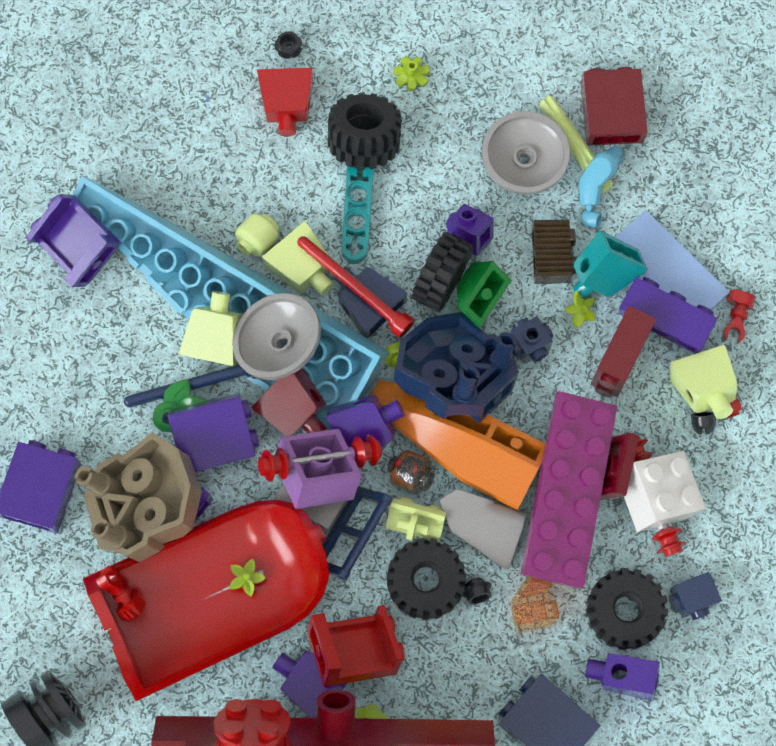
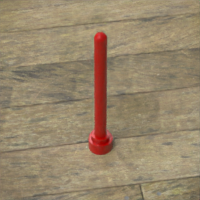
(399, 322)

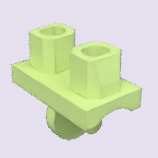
(416, 519)

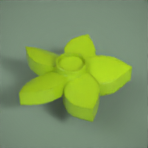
(580, 310)
(246, 577)

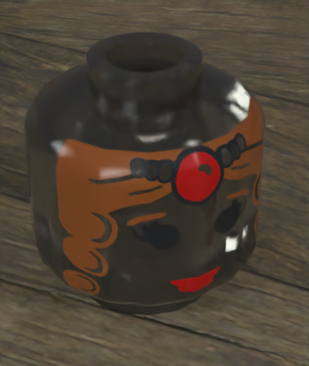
(411, 472)

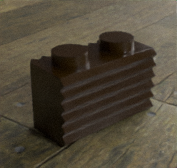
(552, 251)

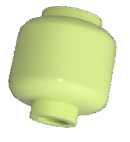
(257, 235)

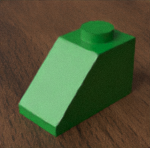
(481, 290)

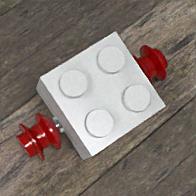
(662, 494)

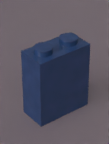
(546, 717)

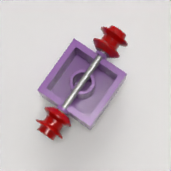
(319, 466)

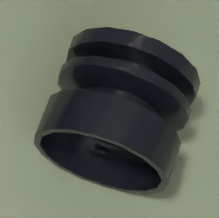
(47, 711)

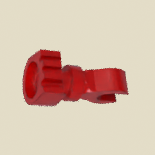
(741, 301)
(129, 602)

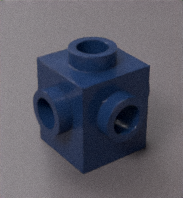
(530, 349)

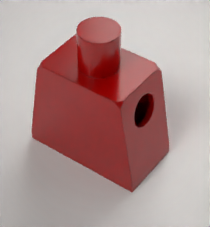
(286, 96)

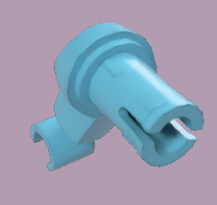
(596, 174)

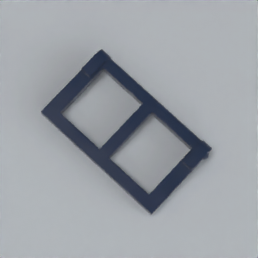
(340, 527)

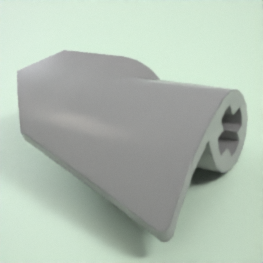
(484, 524)

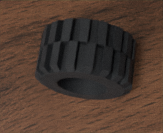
(364, 130)

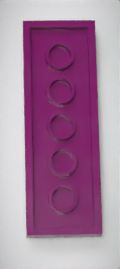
(569, 490)

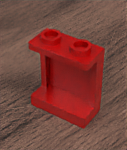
(355, 647)

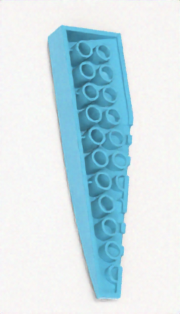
(189, 271)

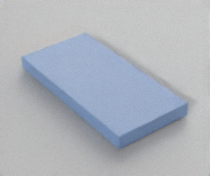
(671, 263)

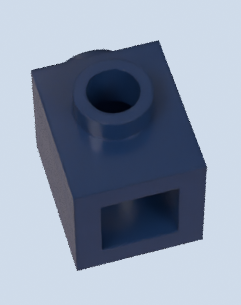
(694, 596)

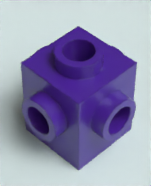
(472, 227)

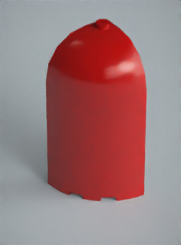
(186, 632)

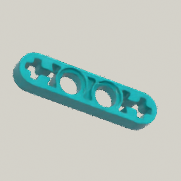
(357, 208)

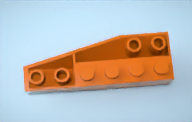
(480, 454)

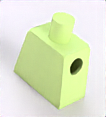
(295, 265)
(212, 331)
(706, 381)

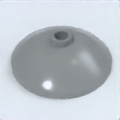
(527, 136)
(270, 325)

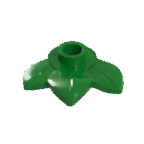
(175, 397)

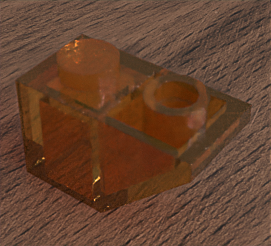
(533, 607)

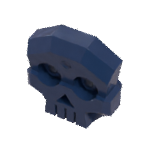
(469, 381)

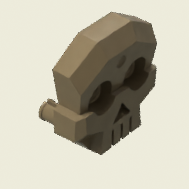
(124, 506)

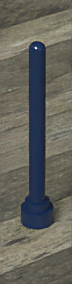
(195, 383)

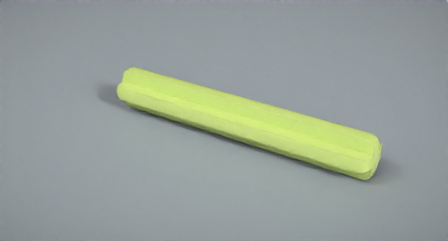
(577, 145)

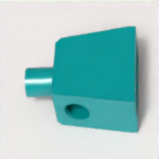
(607, 266)

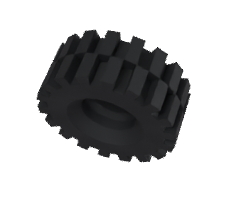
(442, 271)
(419, 602)
(615, 630)

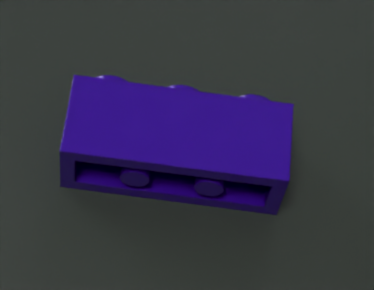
(674, 317)

